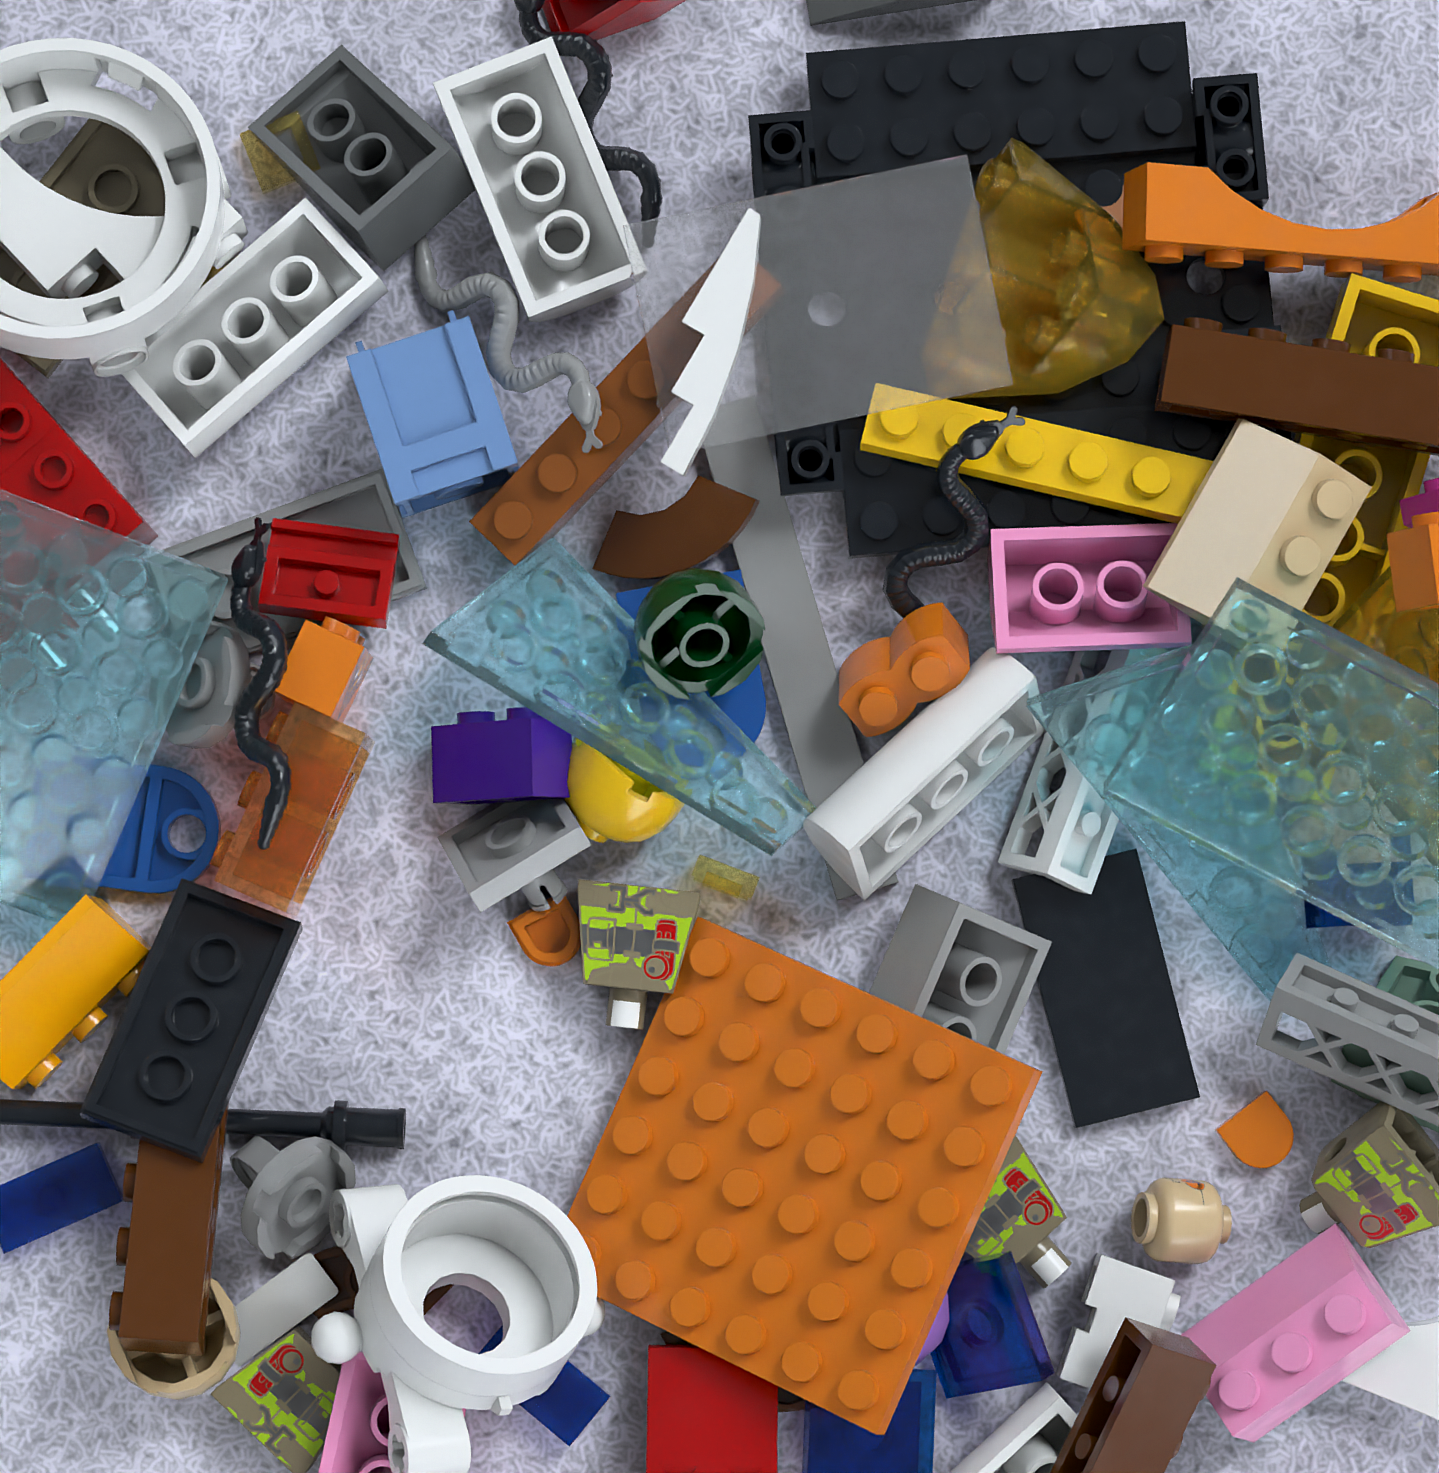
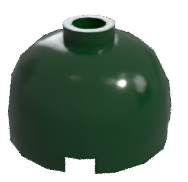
(698, 633)

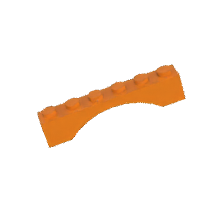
(1194, 213)

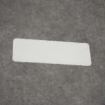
(281, 1305)

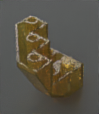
(1059, 277)

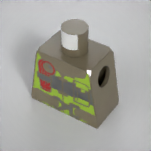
(633, 943)
(1376, 1179)
(1020, 1218)
(284, 1399)

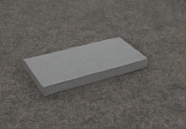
(355, 504)

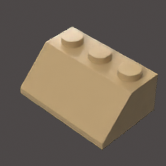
(1258, 516)

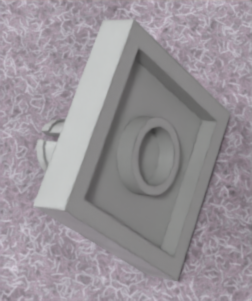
(513, 850)

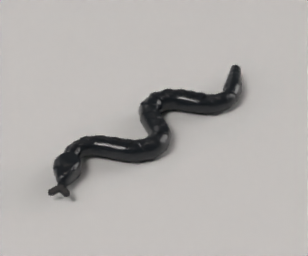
(592, 98)
(971, 445)
(245, 573)

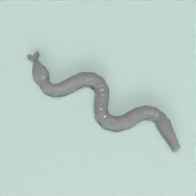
(582, 396)

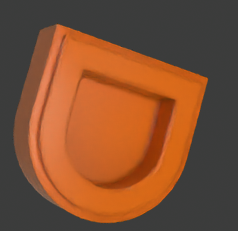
(548, 935)
(1258, 1133)

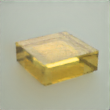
(266, 168)
(724, 878)

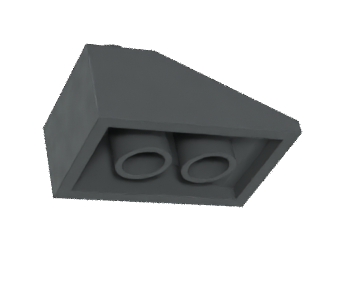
(380, 163)

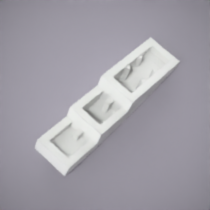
(721, 318)

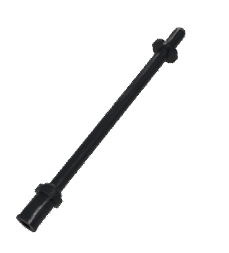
(338, 1124)

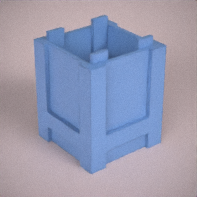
(434, 416)

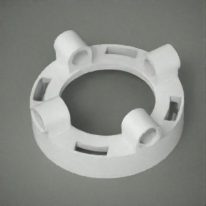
(58, 79)

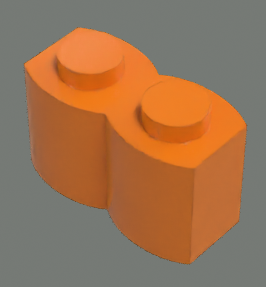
(912, 666)

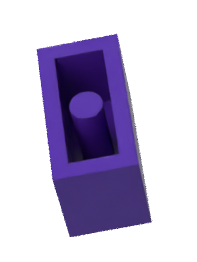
(499, 759)

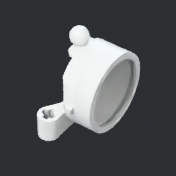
(471, 1235)

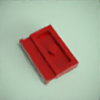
(329, 573)

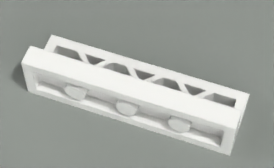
(1075, 816)

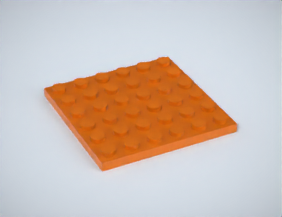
(796, 1173)

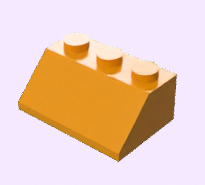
(63, 986)

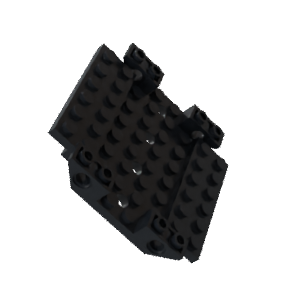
(1090, 110)

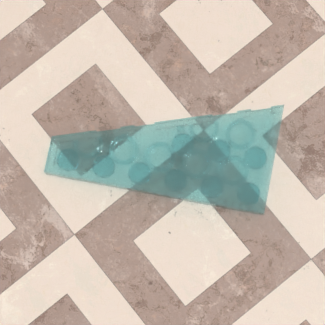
(573, 658)

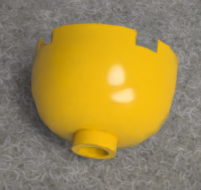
(614, 800)

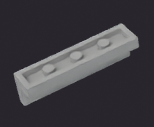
(1351, 1011)

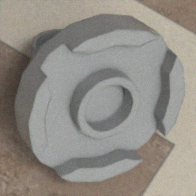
(213, 690)
(290, 1192)

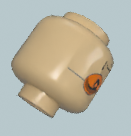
(1180, 1220)

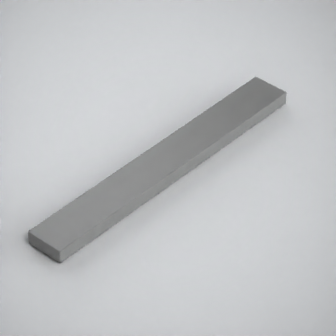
(793, 631)

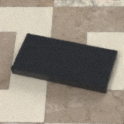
(1108, 993)
(191, 1020)

